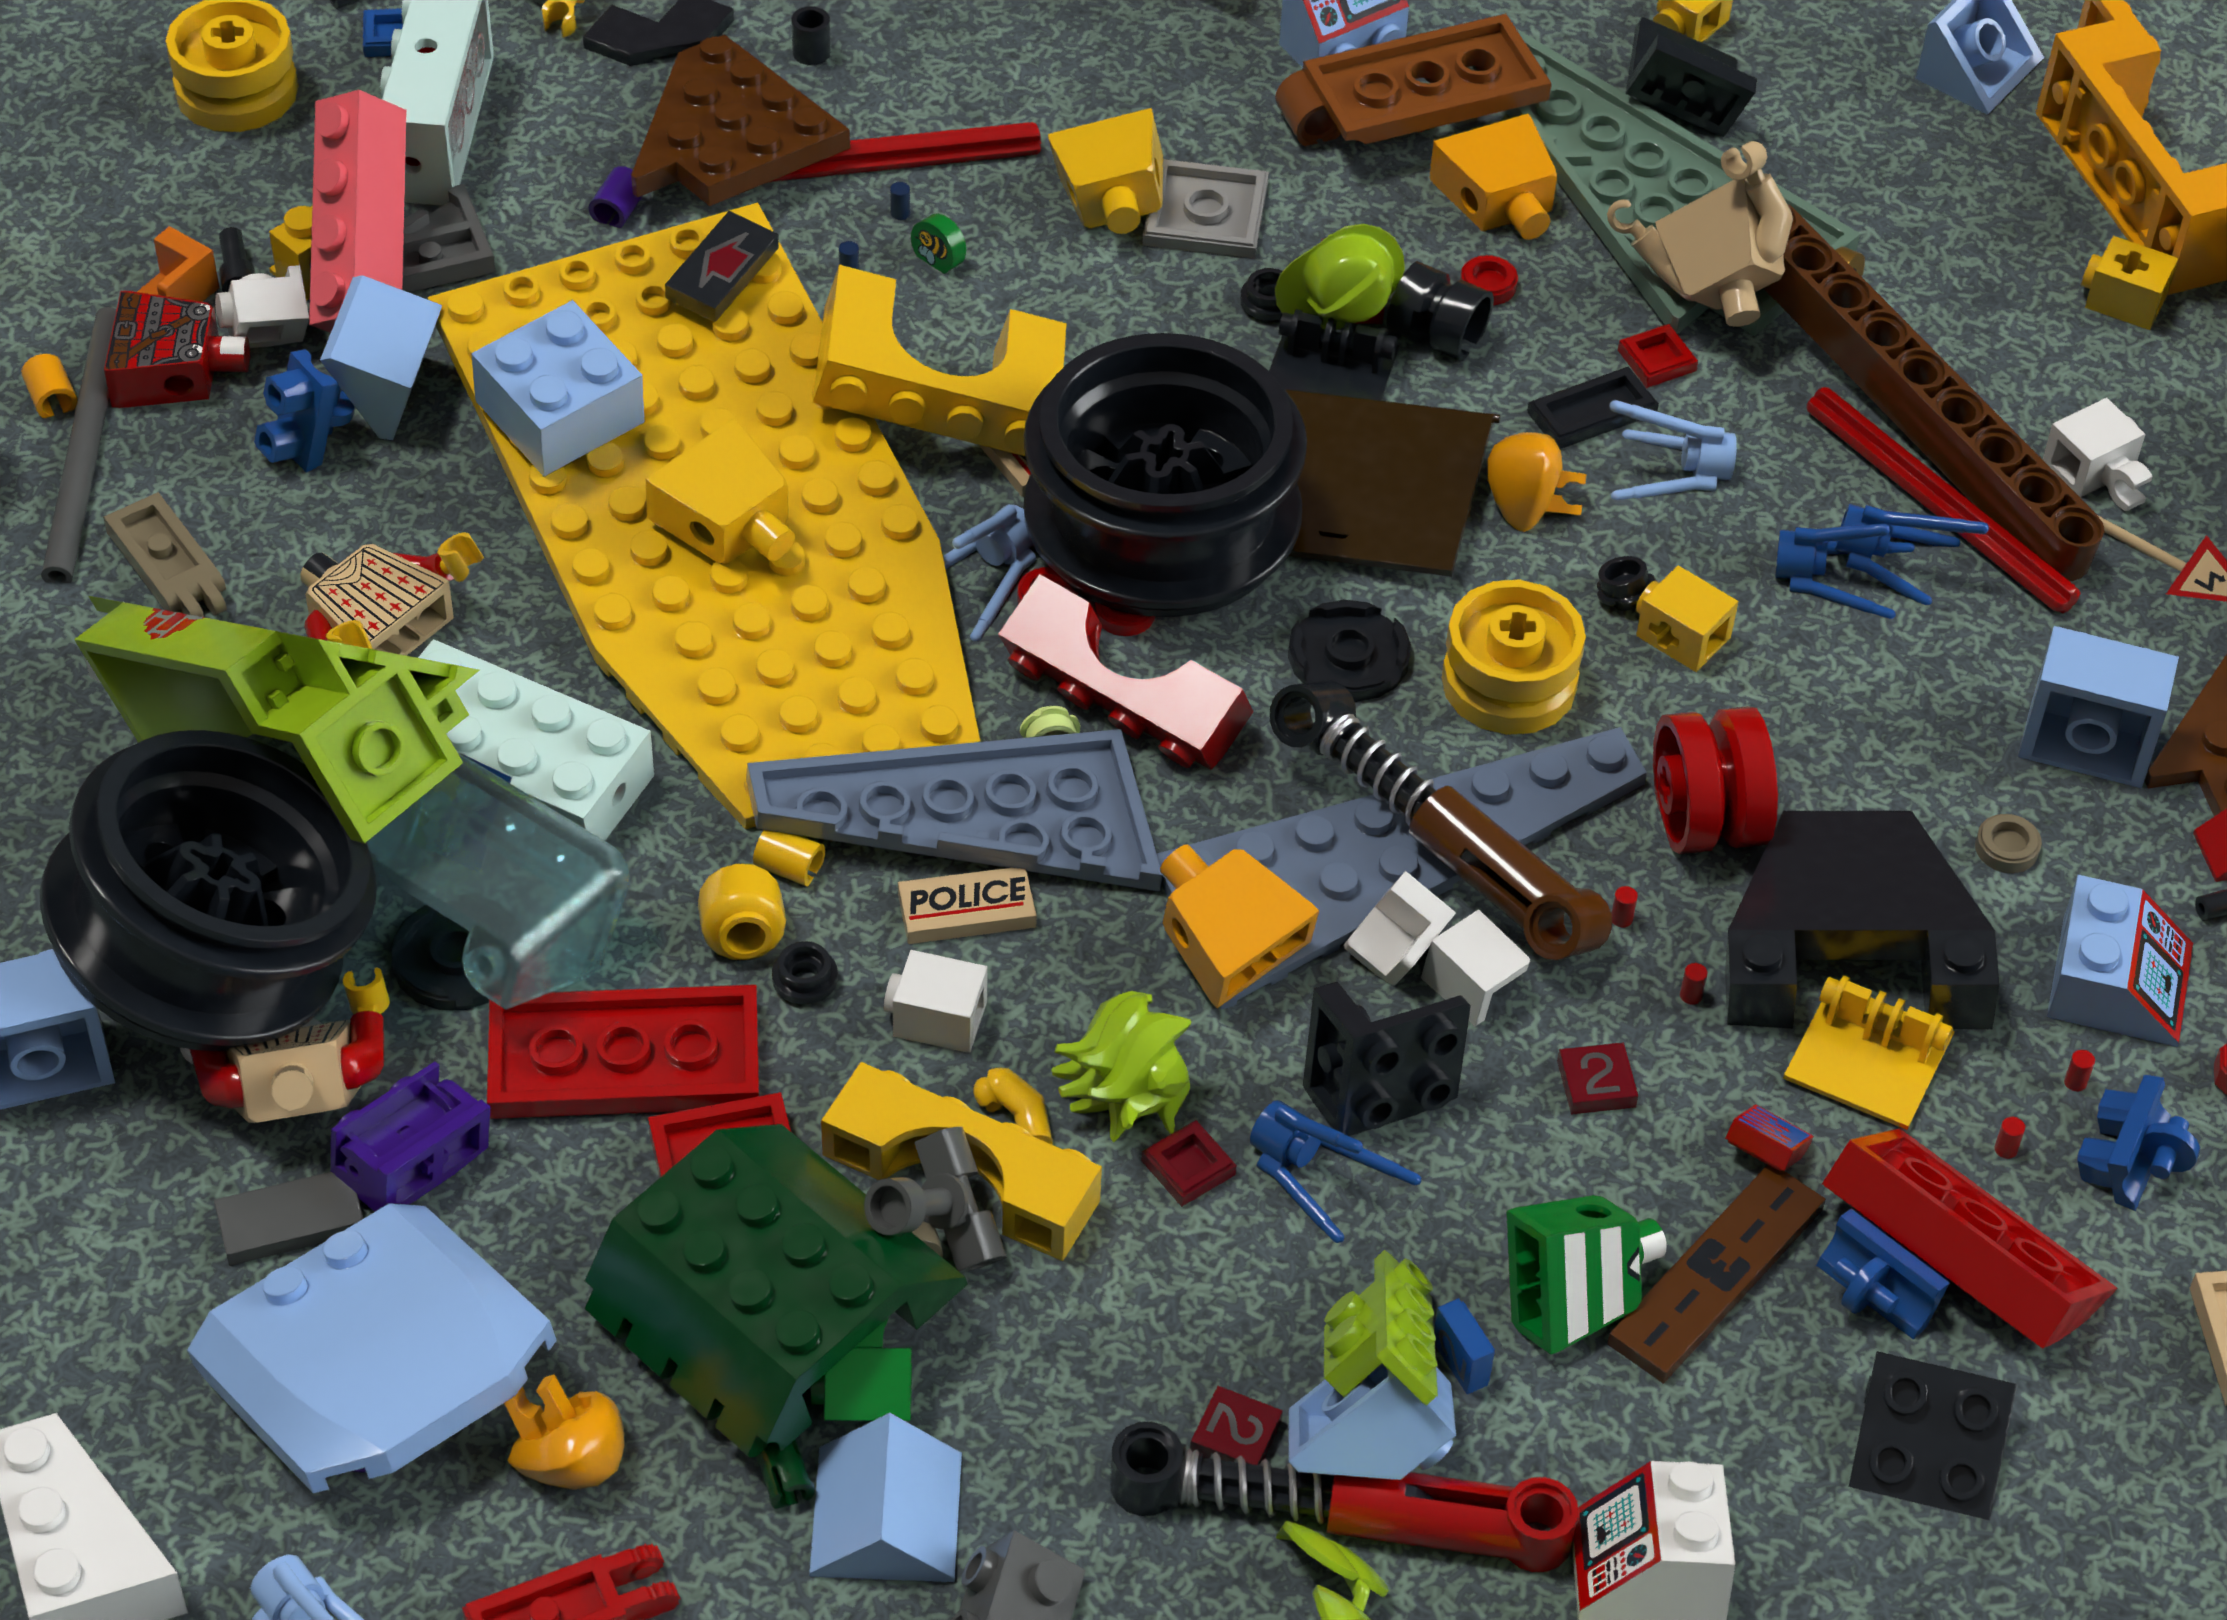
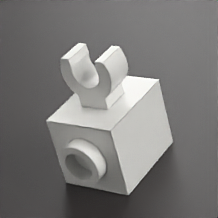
(2098, 450)

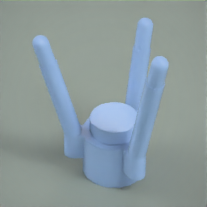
(1704, 449)
(998, 541)
(291, 1592)

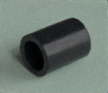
(811, 35)

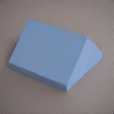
(1977, 52)
(379, 349)
(886, 1505)

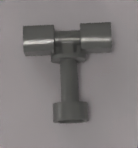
(943, 1201)

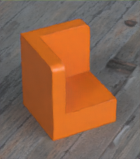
(184, 267)

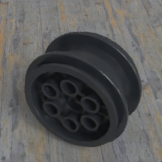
(1164, 474)
(205, 891)

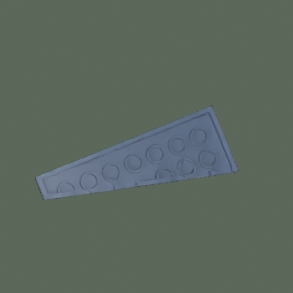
(1359, 848)

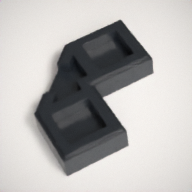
(638, 39)

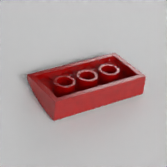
(1968, 1235)

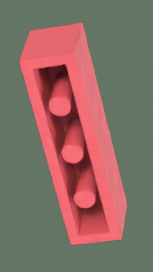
(355, 199)

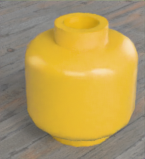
(741, 912)

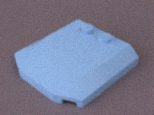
(370, 1346)

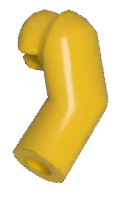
(1009, 1090)

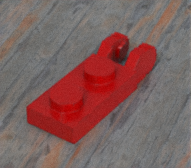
(584, 1592)

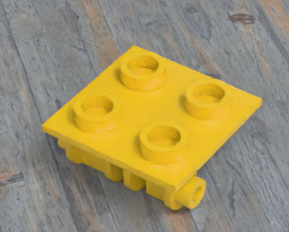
(1869, 1052)

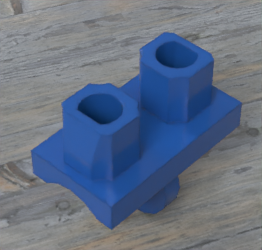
(306, 410)
(2145, 1145)
(1882, 1274)

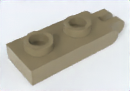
(166, 557)

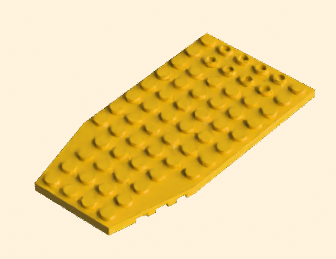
(754, 656)

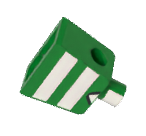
(1576, 1267)

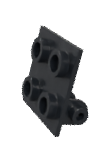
(1332, 360)
(1932, 1435)

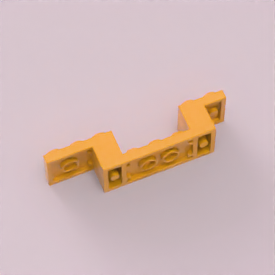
(2095, 111)

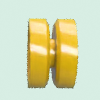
(232, 64)
(1513, 656)

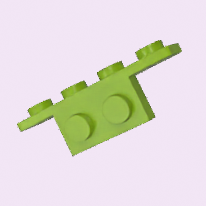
(1384, 1326)

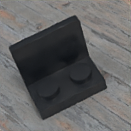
(1687, 78)
(1382, 1069)

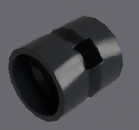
(1433, 308)

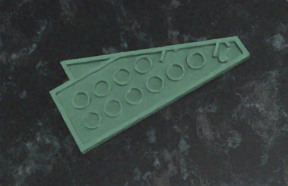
(1622, 150)

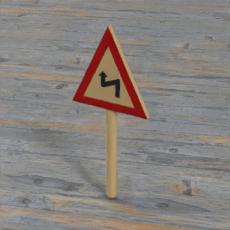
(2200, 577)

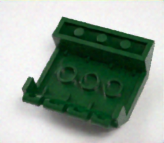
(756, 1279)

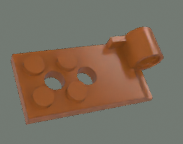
(1375, 91)

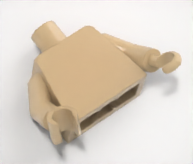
(1722, 242)

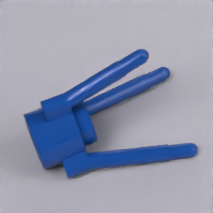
(1900, 526)
(1805, 554)
(1293, 1138)

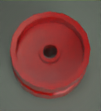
(1715, 779)

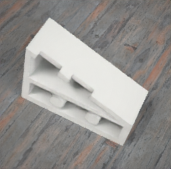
(74, 1535)

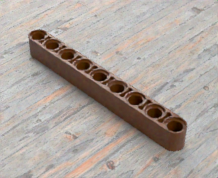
(1933, 404)

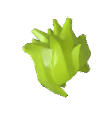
(1127, 1064)

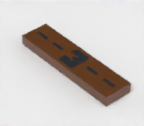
(1716, 1272)

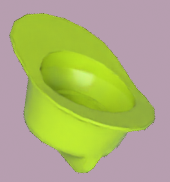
(1343, 276)

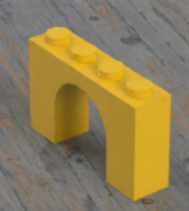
(873, 376)

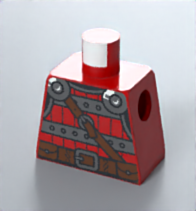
(167, 351)

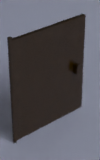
(1387, 481)

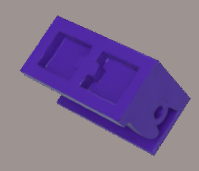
(409, 1139)

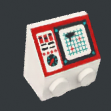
(1656, 1546)

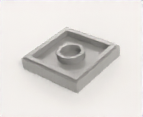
(1208, 209)

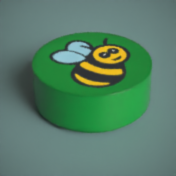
(938, 242)

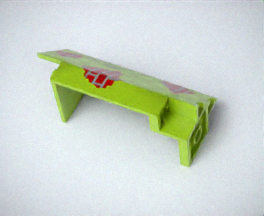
(356, 714)

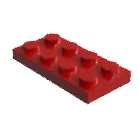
(623, 1051)

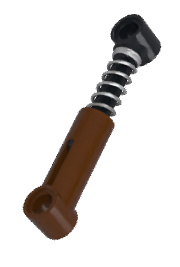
(1447, 824)

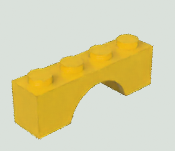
(1041, 1187)

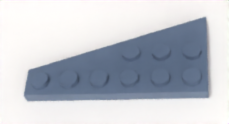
(1015, 803)

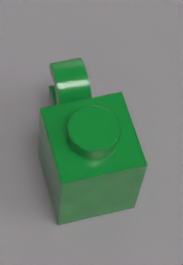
(867, 1382)

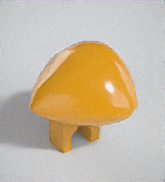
(1524, 478)
(571, 1441)

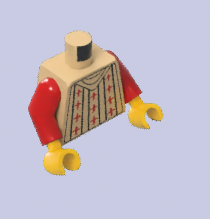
(385, 596)
(305, 1070)

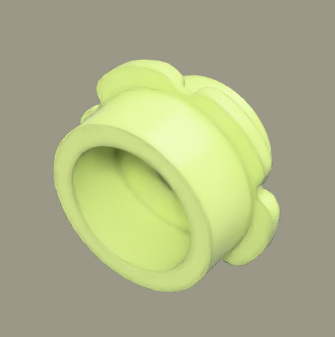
(1049, 721)

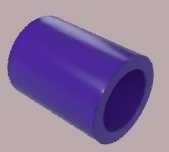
(614, 195)

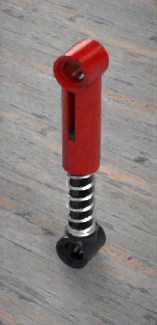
(1405, 1511)

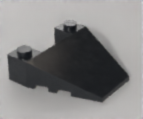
(1858, 892)

